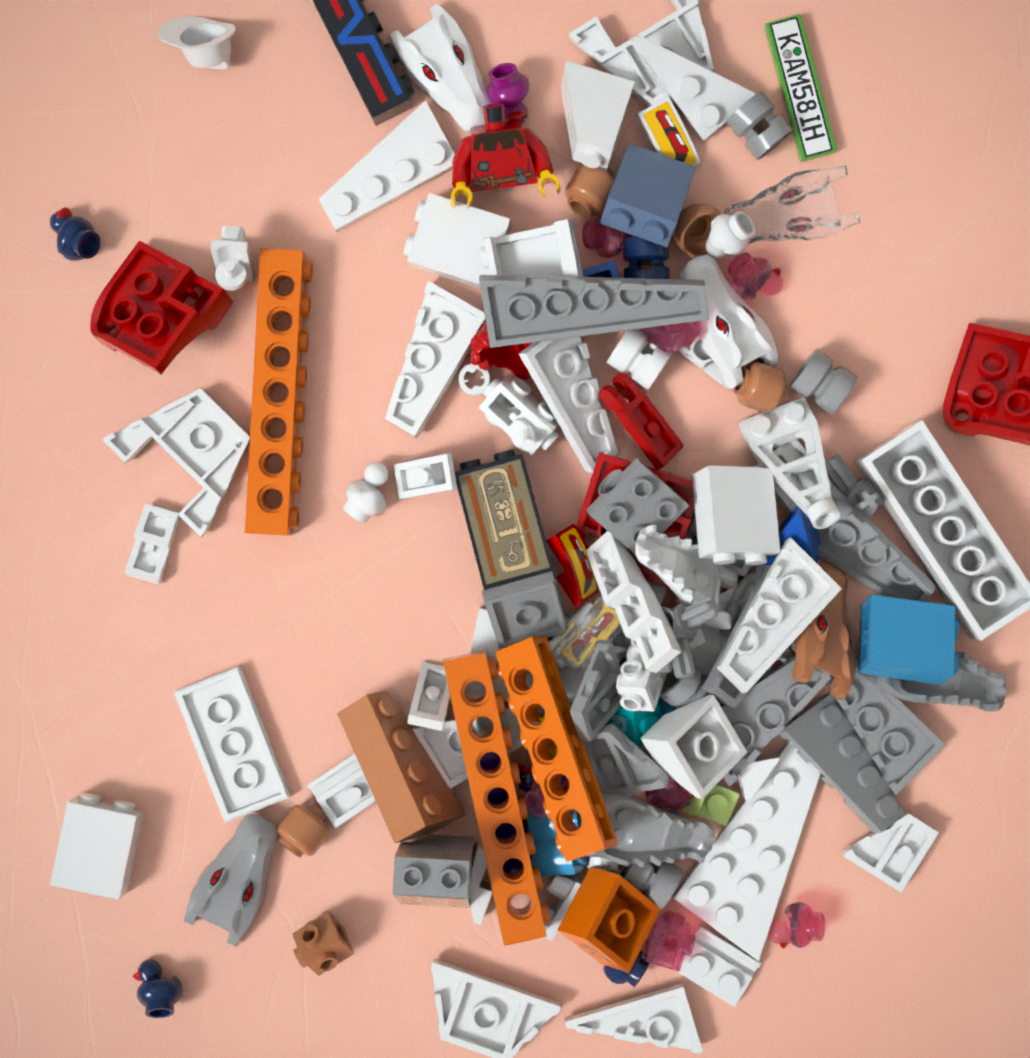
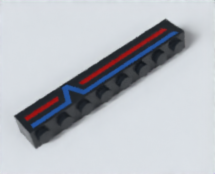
(366, 57)

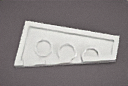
(432, 357)
(781, 610)

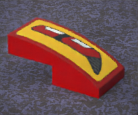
(578, 577)

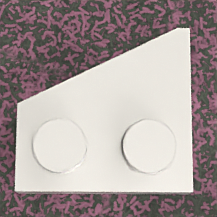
(894, 852)

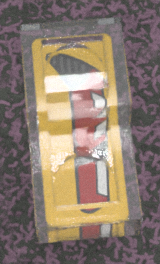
(580, 640)

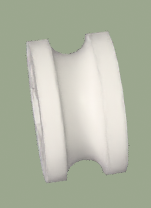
(476, 390)

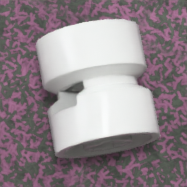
(638, 357)

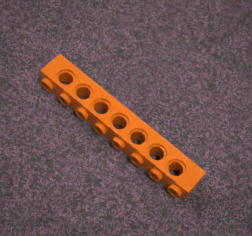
(273, 268)
(515, 923)

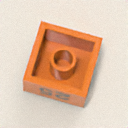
(609, 919)

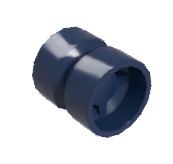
(643, 252)

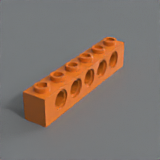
(571, 758)

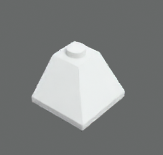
(695, 745)

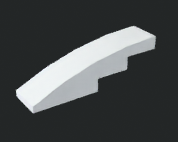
(634, 601)

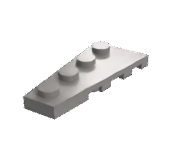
(768, 709)

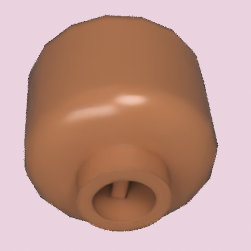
(589, 190)
(762, 387)
(303, 830)

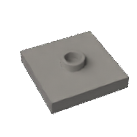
(525, 609)

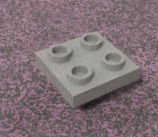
(634, 501)

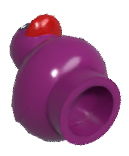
(510, 89)

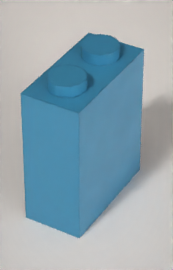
(908, 639)

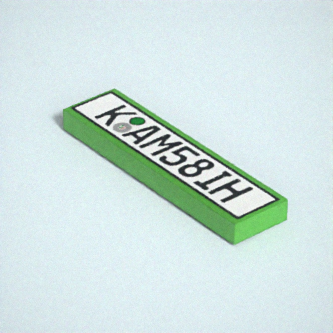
(800, 88)

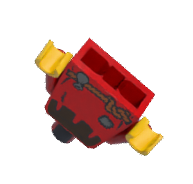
(500, 157)

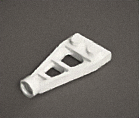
(780, 427)

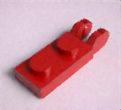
(641, 420)

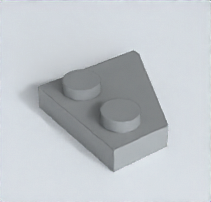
(597, 694)
(622, 765)

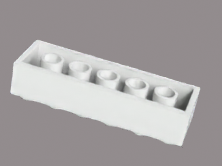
(947, 530)

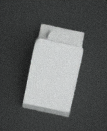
(425, 476)
(430, 698)
(756, 773)

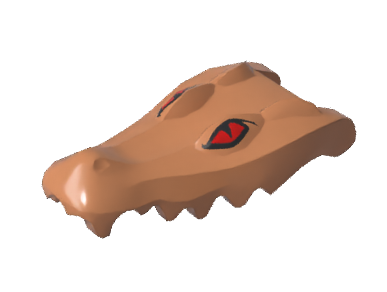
(828, 642)

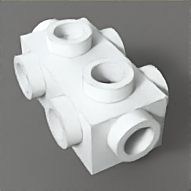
(525, 420)
(638, 686)

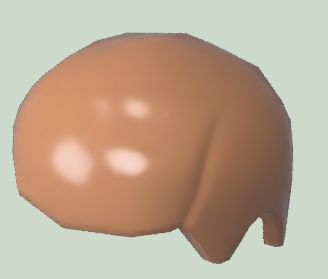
(694, 228)

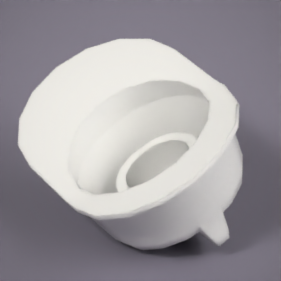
(201, 40)

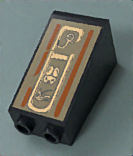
(503, 520)

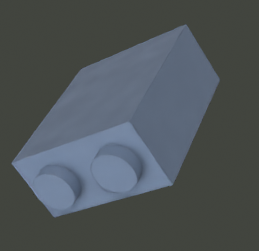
(647, 195)

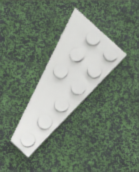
(751, 856)

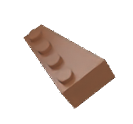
(398, 769)

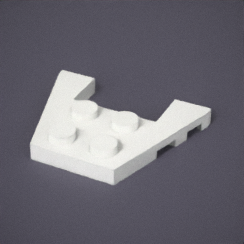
(678, 32)
(200, 440)

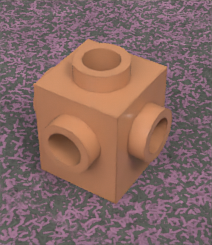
(322, 944)

